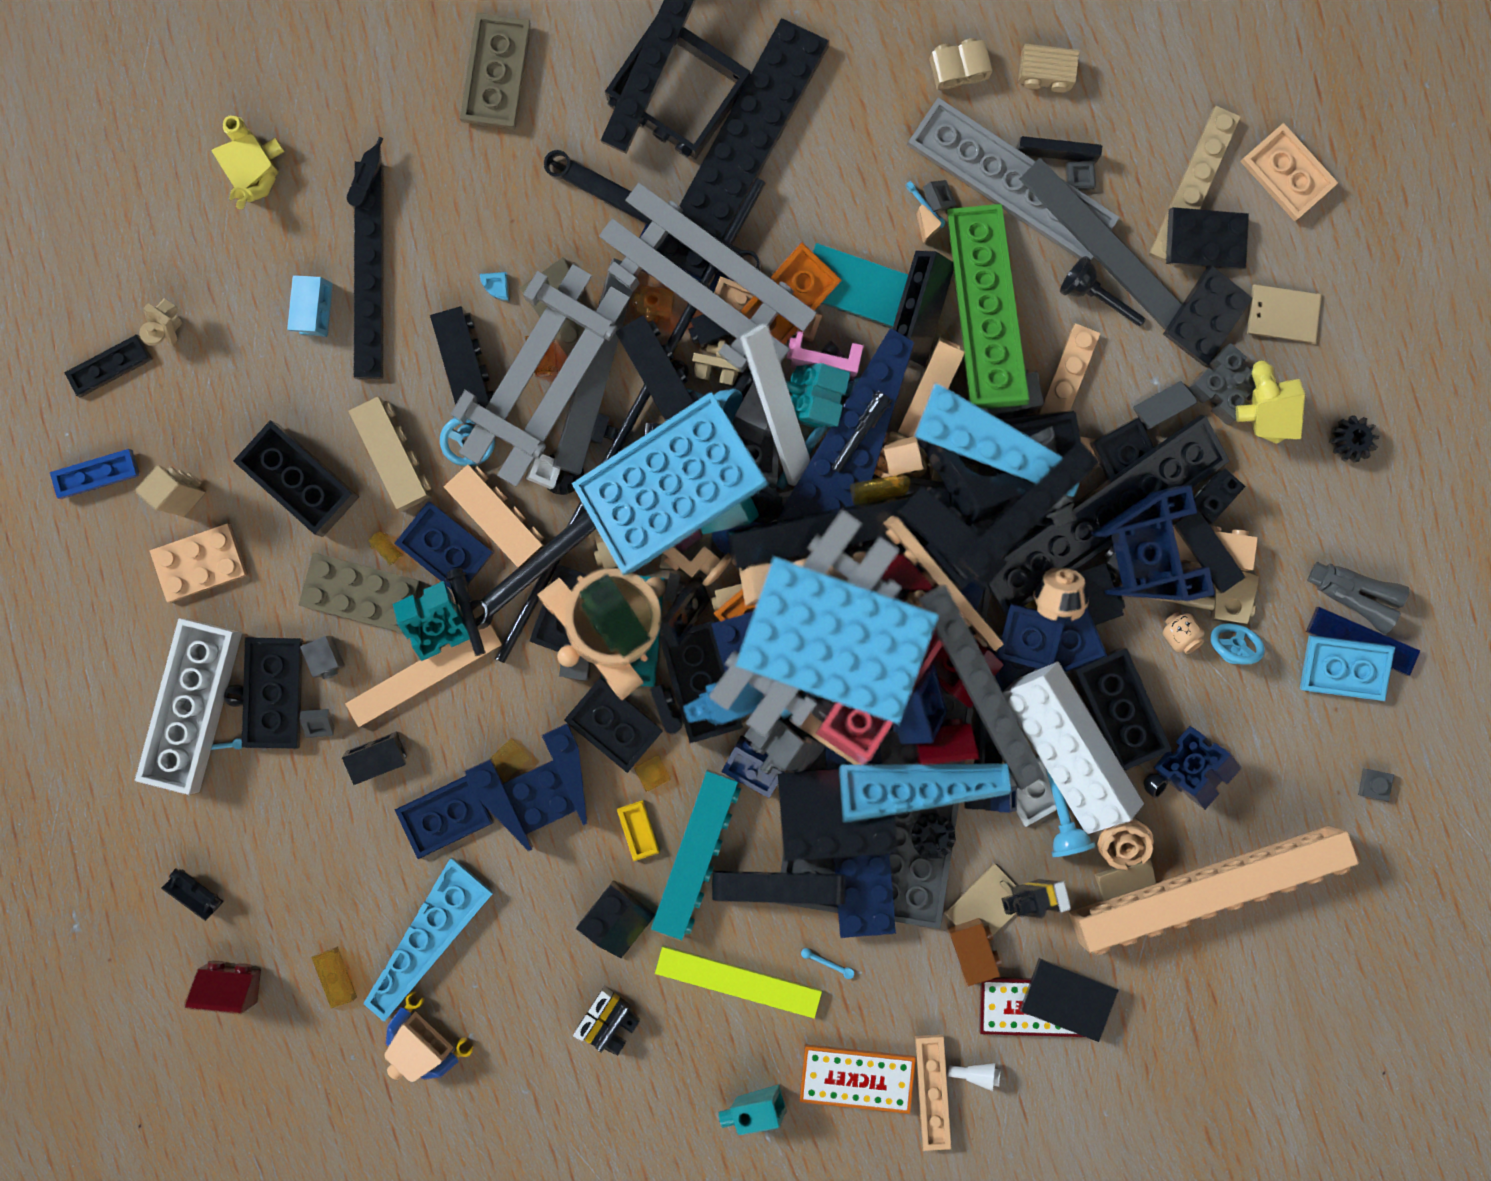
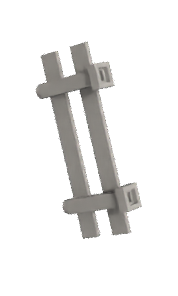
(642, 254)
(491, 421)
(825, 553)

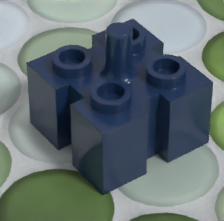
(1198, 767)

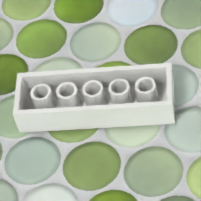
(188, 706)
(1072, 749)

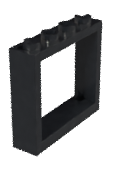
(710, 56)

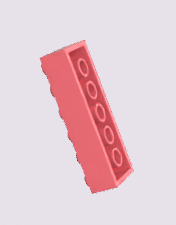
(860, 732)

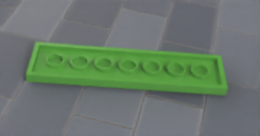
(987, 307)

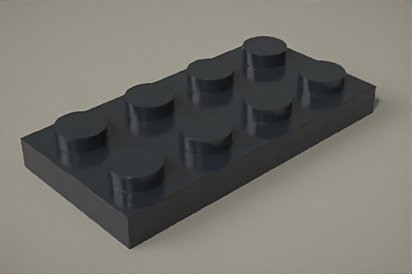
(272, 693)

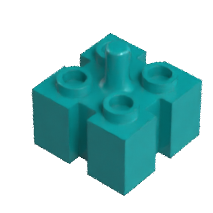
(818, 394)
(431, 621)

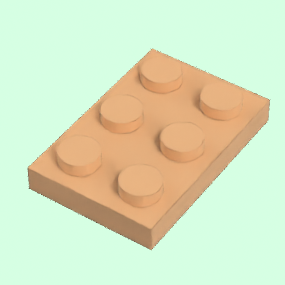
(1289, 172)
(198, 563)

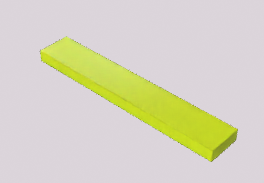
(738, 982)

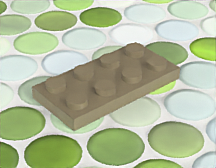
(495, 71)
(355, 591)

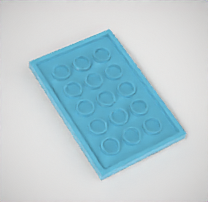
(669, 484)
(836, 640)

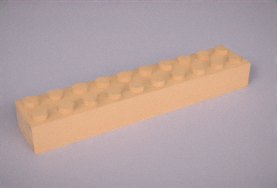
(1213, 888)

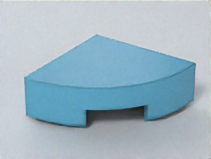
(496, 285)

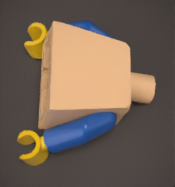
(417, 1047)

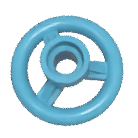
(463, 431)
(1235, 649)

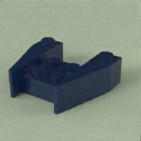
(1149, 550)
(537, 795)

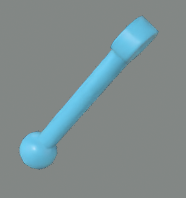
(912, 189)
(237, 744)
(847, 972)

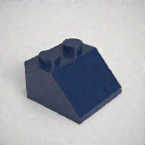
(923, 711)

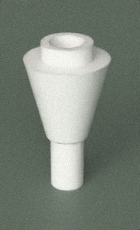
(981, 1075)

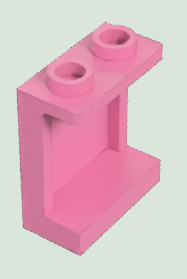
(806, 357)

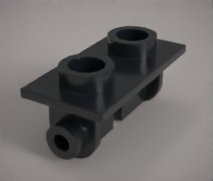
(192, 894)

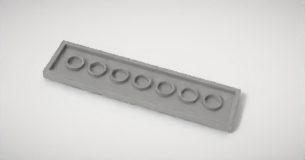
(994, 171)

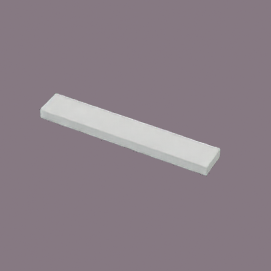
(776, 402)

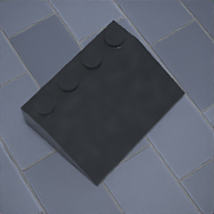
(815, 824)

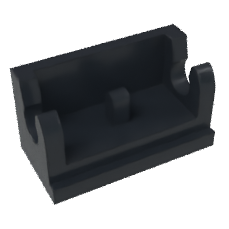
(374, 758)

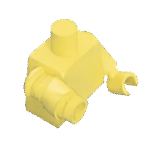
(247, 162)
(1275, 406)

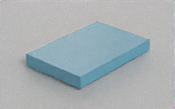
(1347, 667)

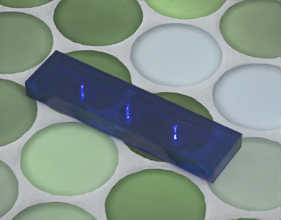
(1334, 626)

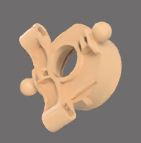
(588, 643)

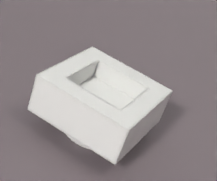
(543, 472)

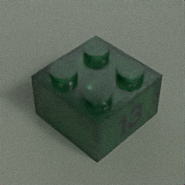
(613, 616)

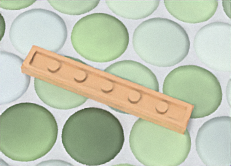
(418, 678)

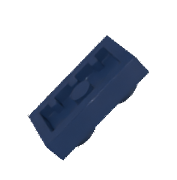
(745, 766)

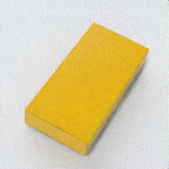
(638, 830)

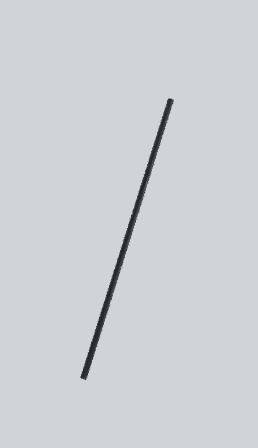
(631, 418)

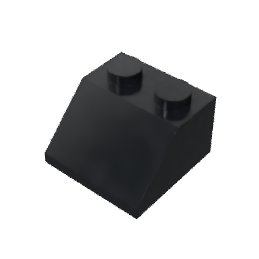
(615, 920)

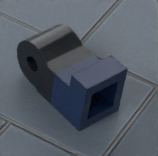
(1002, 803)

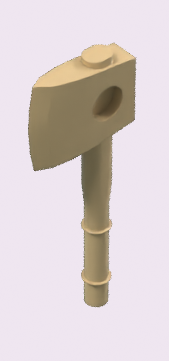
(1233, 605)

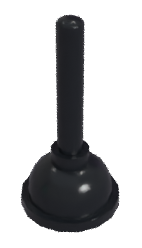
(1083, 281)

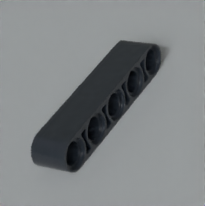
(779, 887)

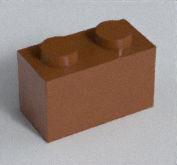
(974, 951)

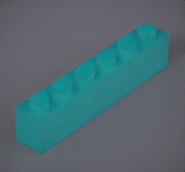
(694, 855)

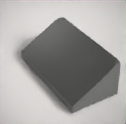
(1164, 405)

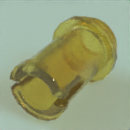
(385, 547)

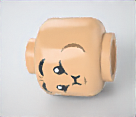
(1183, 632)

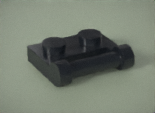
(663, 700)

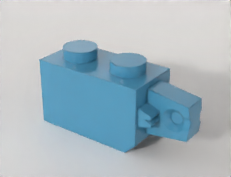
(708, 709)

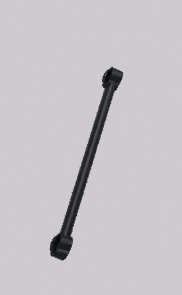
(611, 192)
(533, 568)

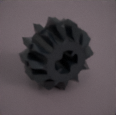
(1361, 446)

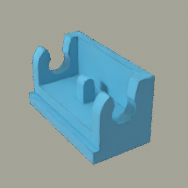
(310, 305)

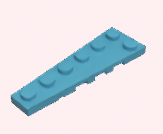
(978, 435)
(894, 789)
(439, 921)

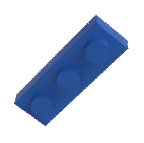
(94, 474)

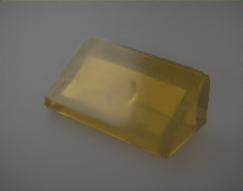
(879, 489)
(334, 977)

